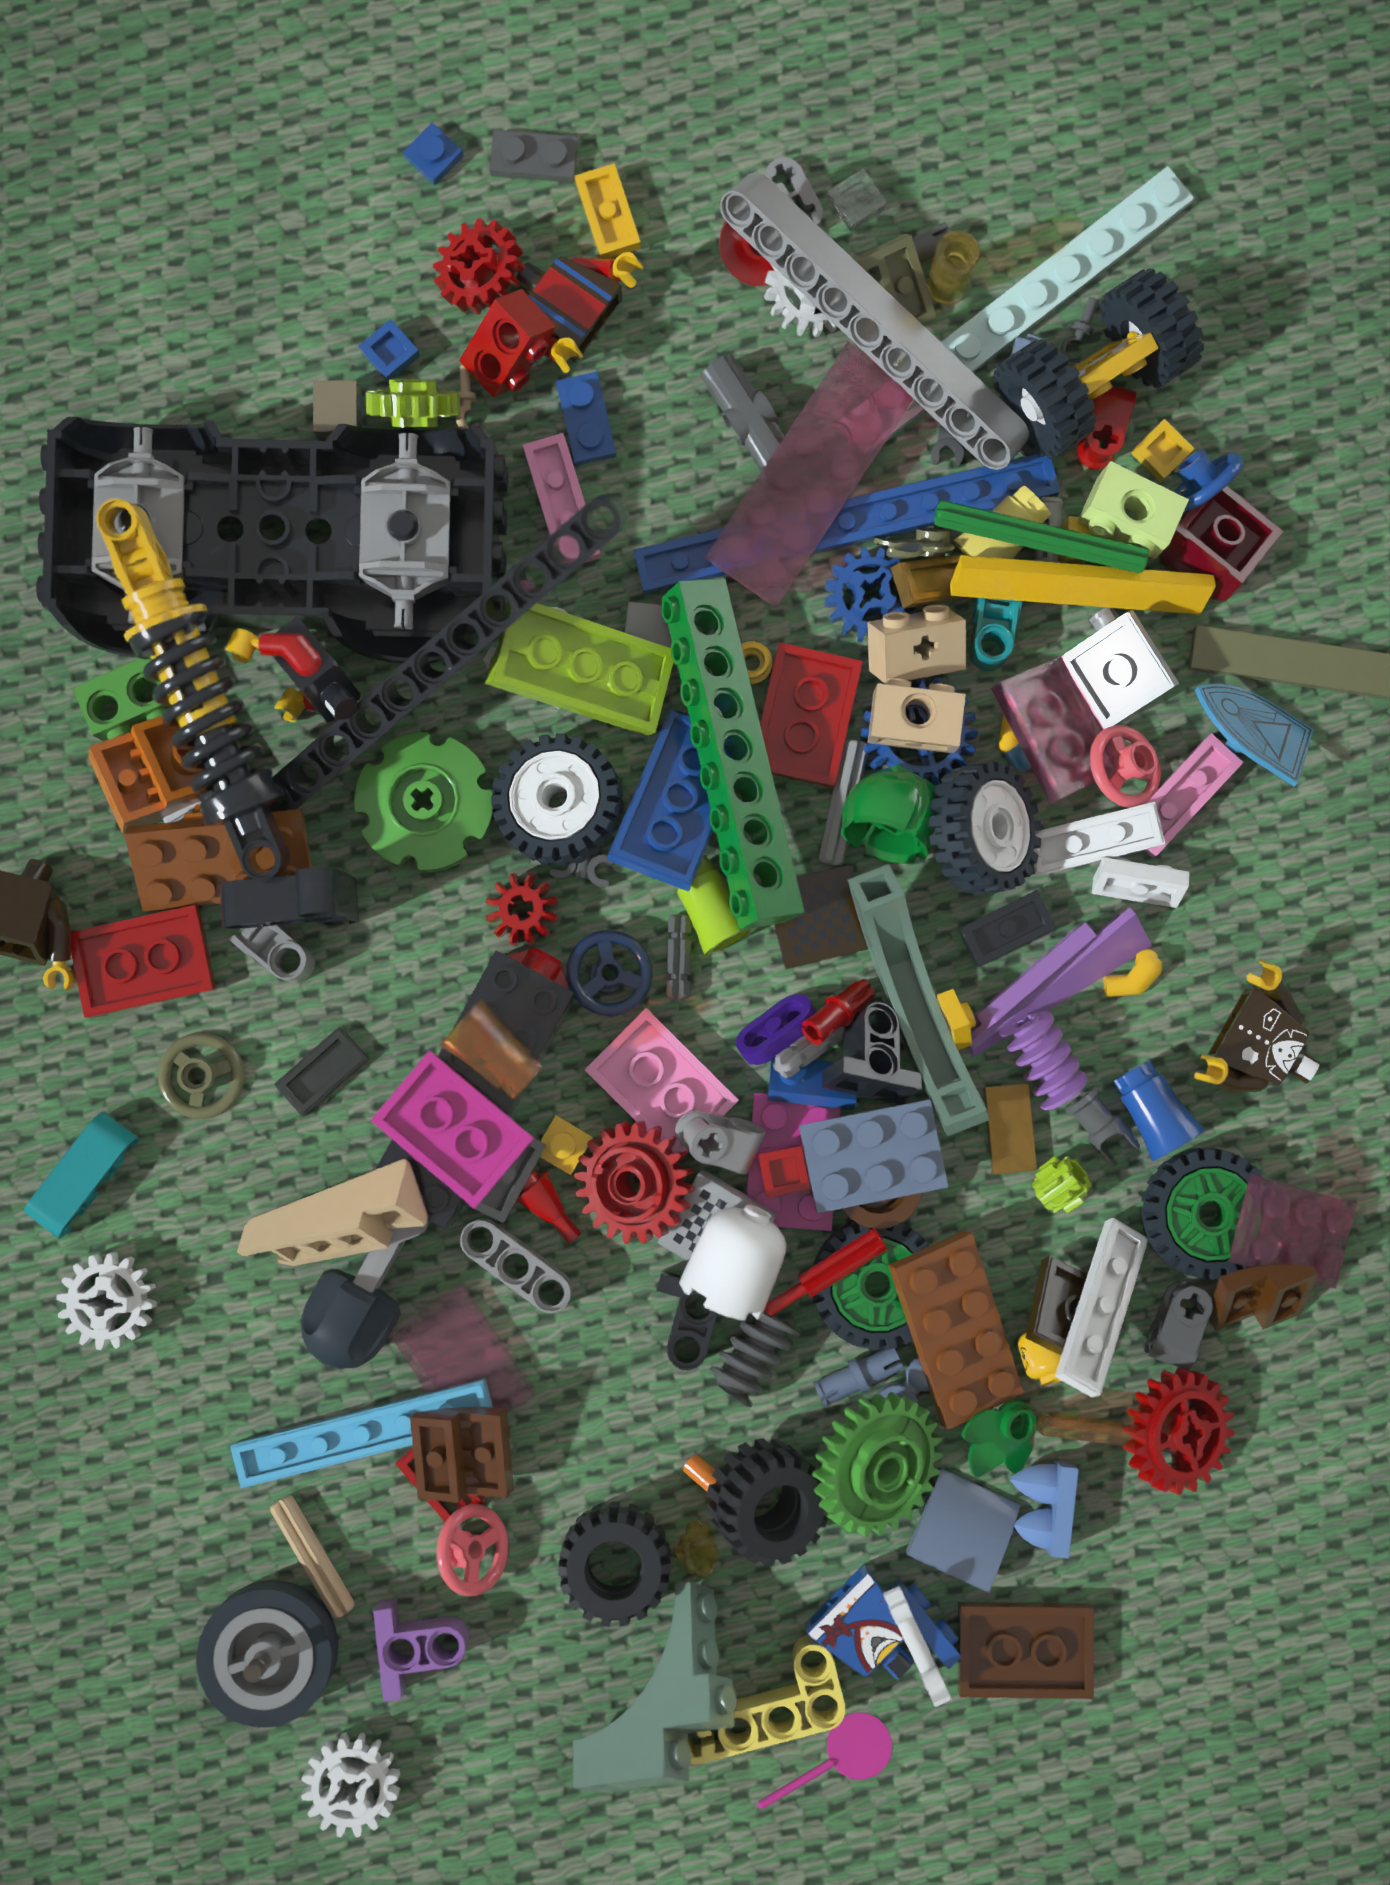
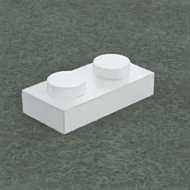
(1140, 882)

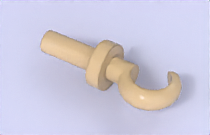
(466, 397)

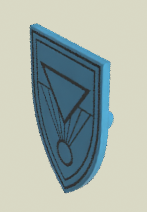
(1257, 729)

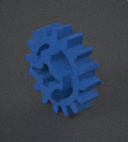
(856, 585)

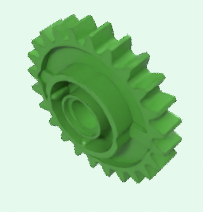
(877, 1464)

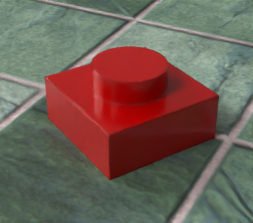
(784, 1171)

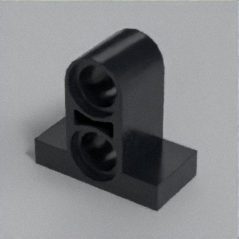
(872, 1059)
(686, 1323)

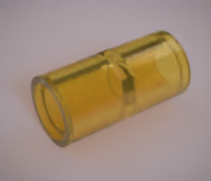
(953, 267)

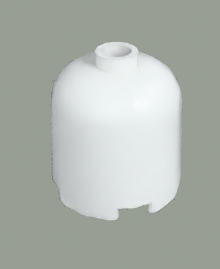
(736, 1262)

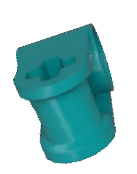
(996, 622)

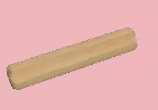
(312, 1556)

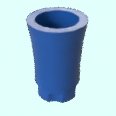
(1156, 1110)

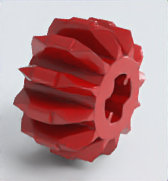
(514, 921)

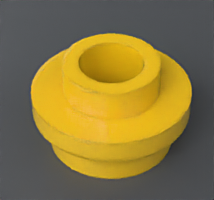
(765, 659)

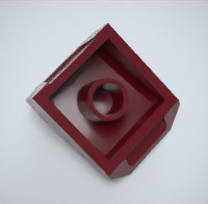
(1221, 540)

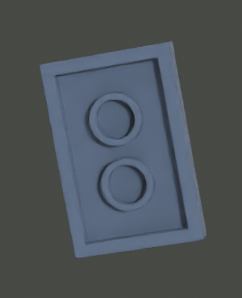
(873, 1156)

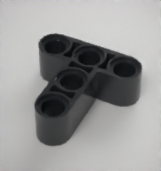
(307, 897)

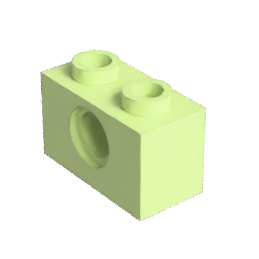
(1154, 506)

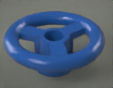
(1206, 478)

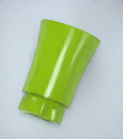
(710, 910)

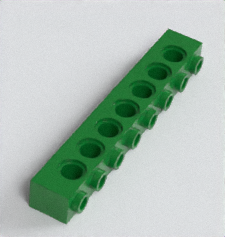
(739, 731)

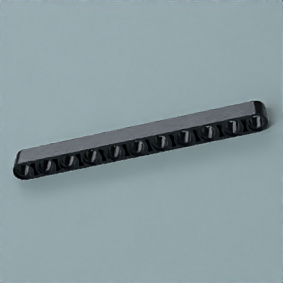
(452, 647)

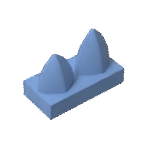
(1055, 1486)

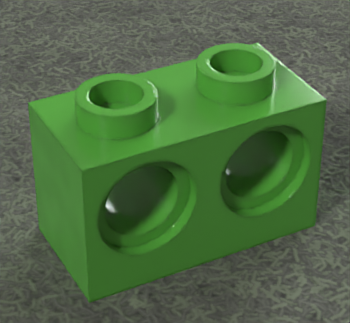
(119, 685)

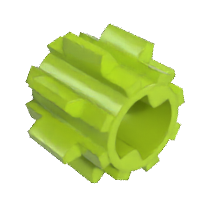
(1061, 1184)

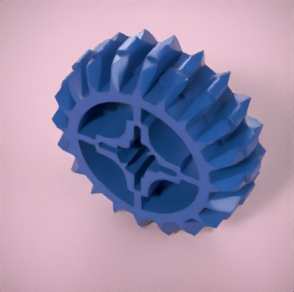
(930, 768)

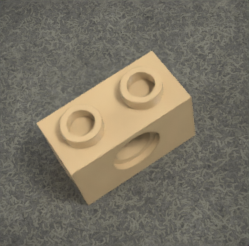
(892, 728)

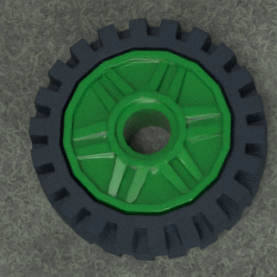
(1174, 1206)
(847, 1307)

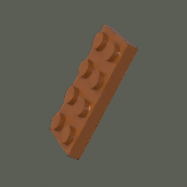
(186, 861)
(956, 1328)

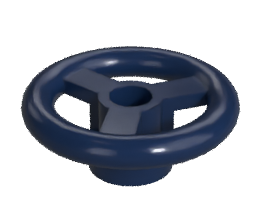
(584, 994)

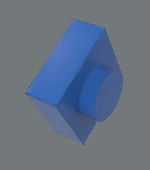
(433, 154)
(389, 350)

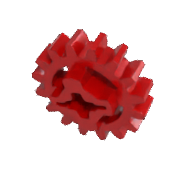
(478, 265)

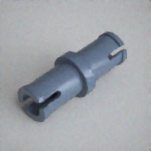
(858, 1376)

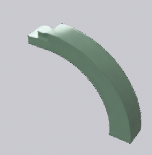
(909, 993)

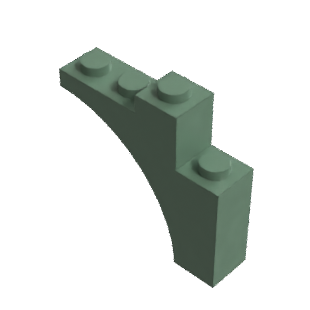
(682, 1697)

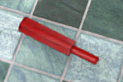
(831, 1269)

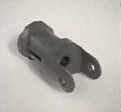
(1099, 1121)

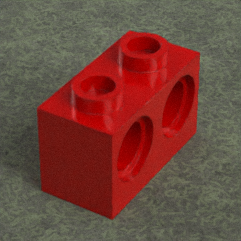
(508, 343)

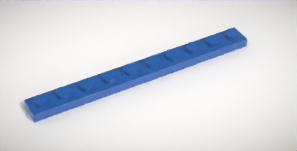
(862, 517)

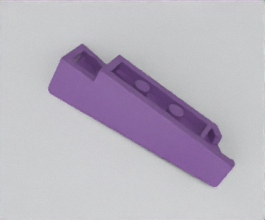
(1061, 973)

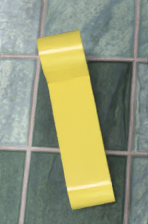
(797, 1697)

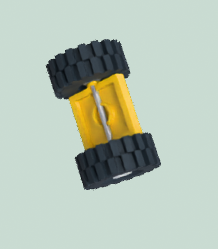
(1150, 338)

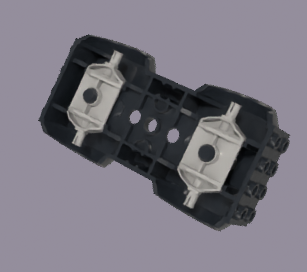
(405, 508)

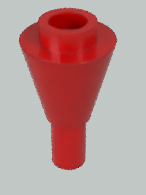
(542, 1200)

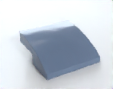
(964, 1530)

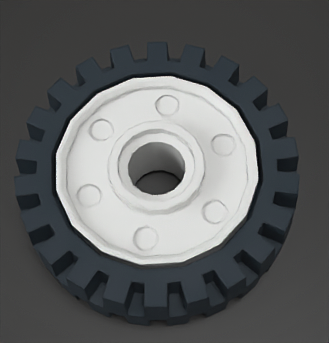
(537, 775)
(985, 828)

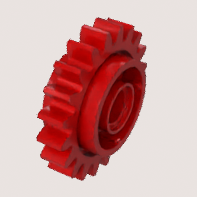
(659, 1176)

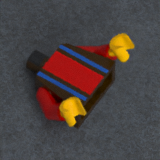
(578, 299)

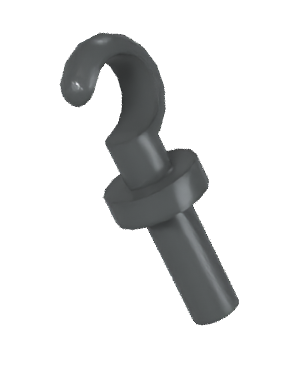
(1082, 328)

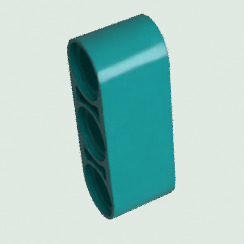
(79, 1173)

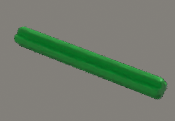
(1041, 536)

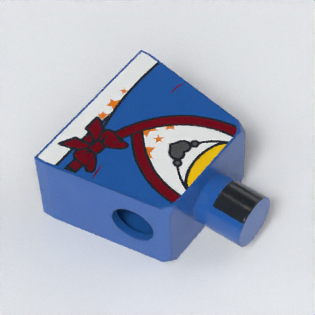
(860, 1627)

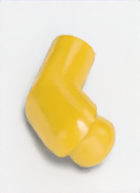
(1138, 980)

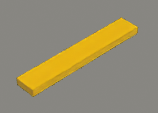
(1081, 585)

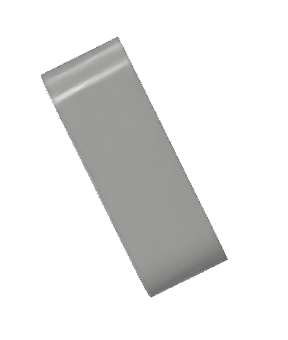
(495, 1258)

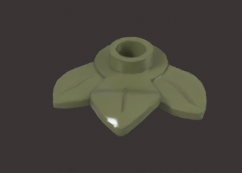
(928, 543)

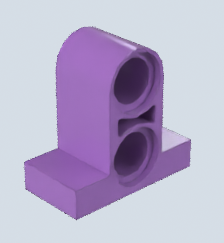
(423, 1637)

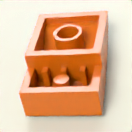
(143, 774)

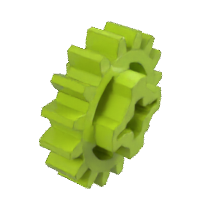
(413, 402)

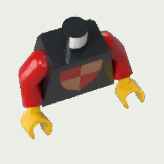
(308, 665)

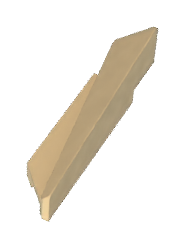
(340, 1219)

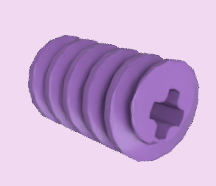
(1047, 1056)

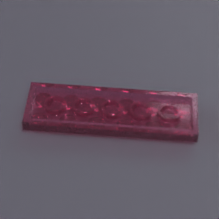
(810, 475)

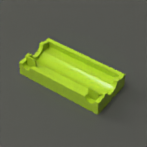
(582, 668)

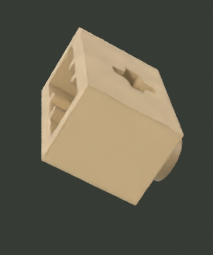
(917, 644)

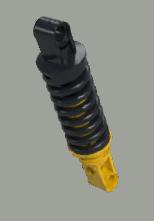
(170, 636)

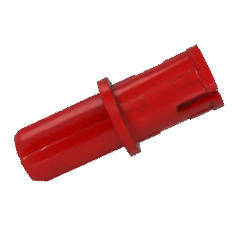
(837, 1011)

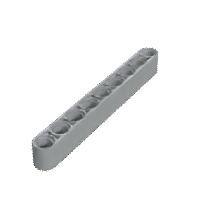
(874, 320)

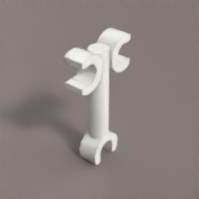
(917, 1646)

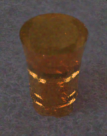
(492, 1050)

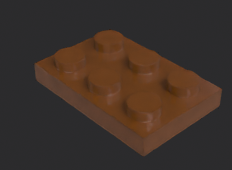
(1026, 1650)

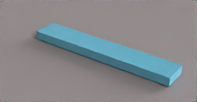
(345, 1436)

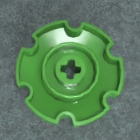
(415, 768)

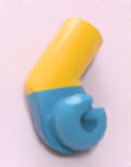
(1010, 747)

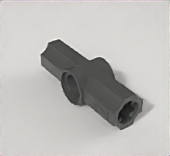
(743, 408)

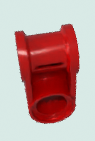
(1113, 415)

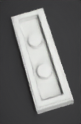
(1099, 837)

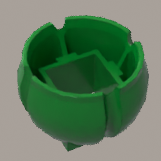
(890, 815)

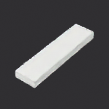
(1102, 1308)

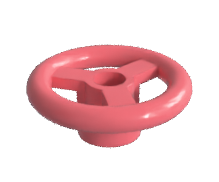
(1135, 761)
(466, 1550)

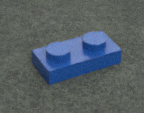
(586, 418)
(806, 1088)
(937, 1635)

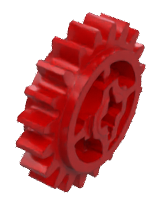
(1170, 1426)

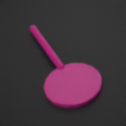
(855, 1748)

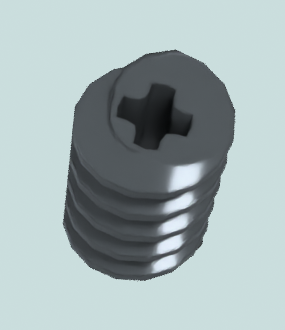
(752, 1356)

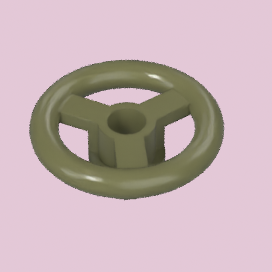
(187, 1067)

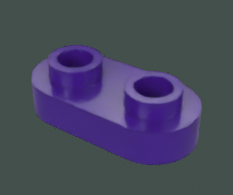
(774, 1029)

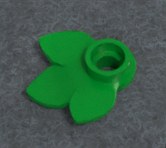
(1000, 1437)

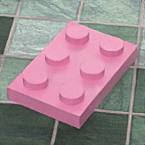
(657, 1077)

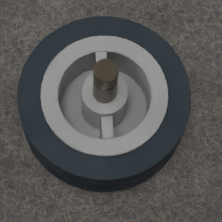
(267, 1653)

